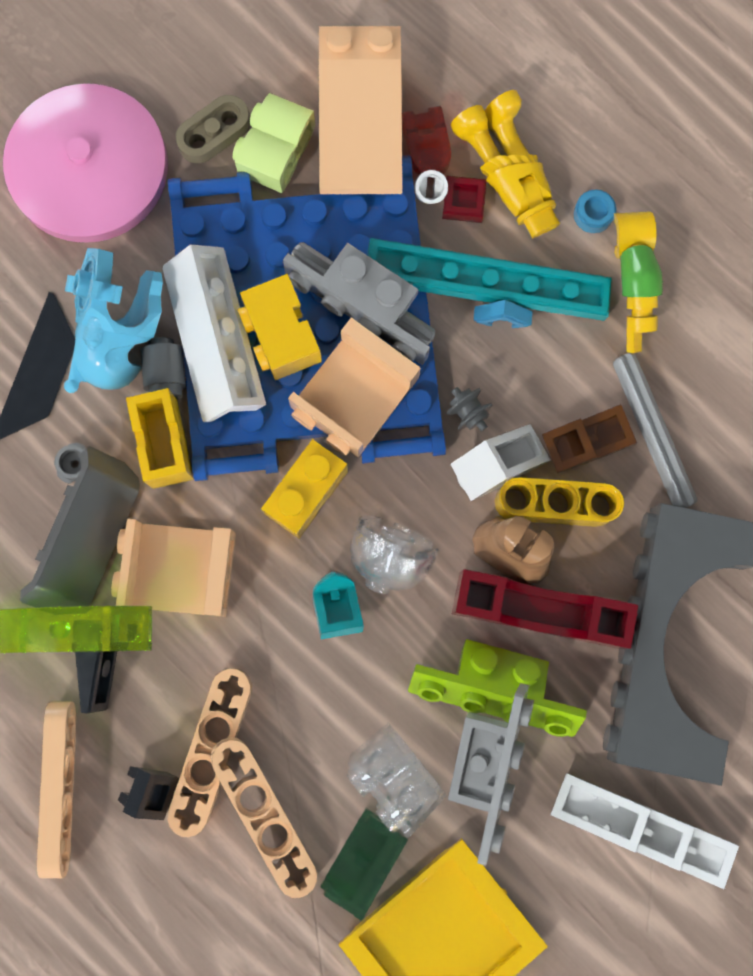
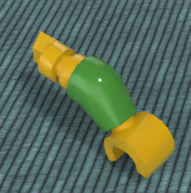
(639, 273)

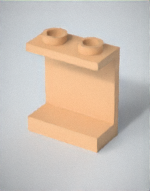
(355, 390)
(174, 568)

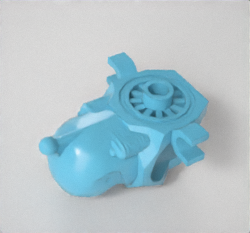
(101, 342)

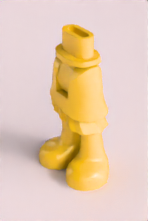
(517, 176)

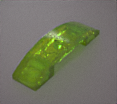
(76, 629)

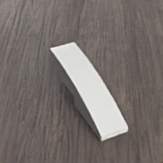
(645, 830)

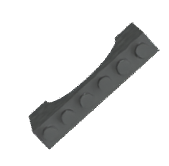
(647, 721)

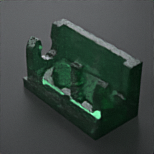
(363, 864)

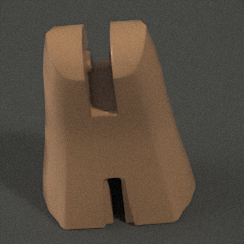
(514, 548)

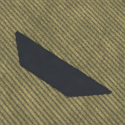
(39, 371)

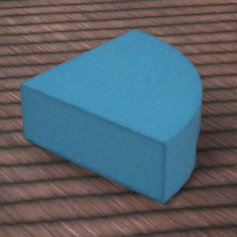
(504, 311)

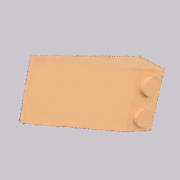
(360, 110)

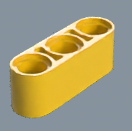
(576, 493)

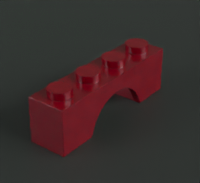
(545, 610)

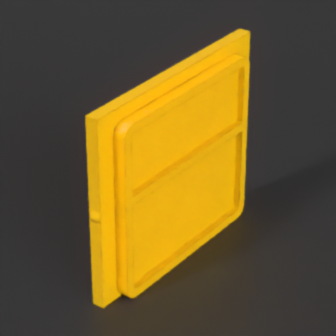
(445, 924)

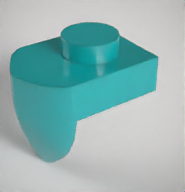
(336, 606)

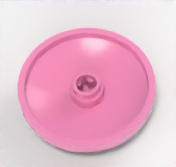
(85, 163)

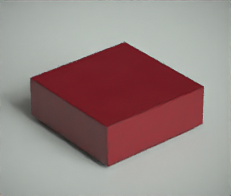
(464, 199)

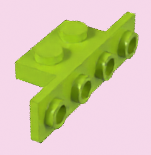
(488, 684)

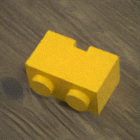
(274, 314)
(159, 438)
(305, 489)

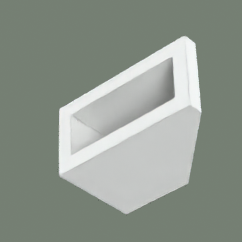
(498, 461)

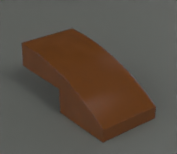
(589, 439)

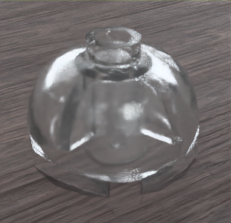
(390, 556)

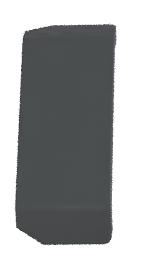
(83, 533)

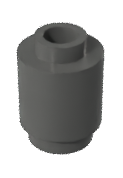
(163, 366)

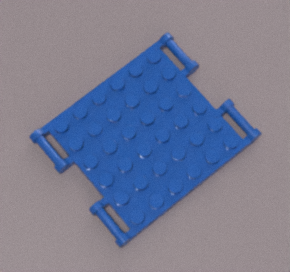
(255, 243)

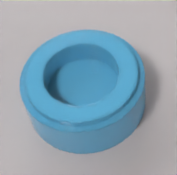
(594, 211)

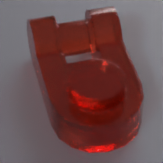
(428, 150)

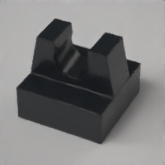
(149, 793)

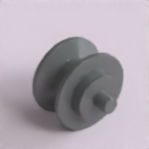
(469, 409)

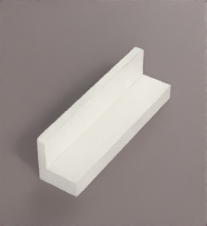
(212, 332)

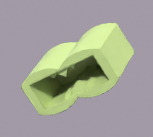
(274, 142)

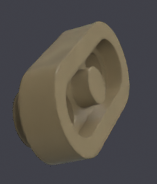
(209, 127)

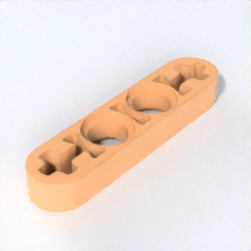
(201, 750)
(56, 789)
(259, 819)

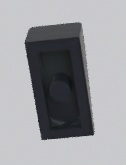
(95, 679)

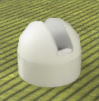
(439, 189)

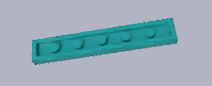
(495, 279)

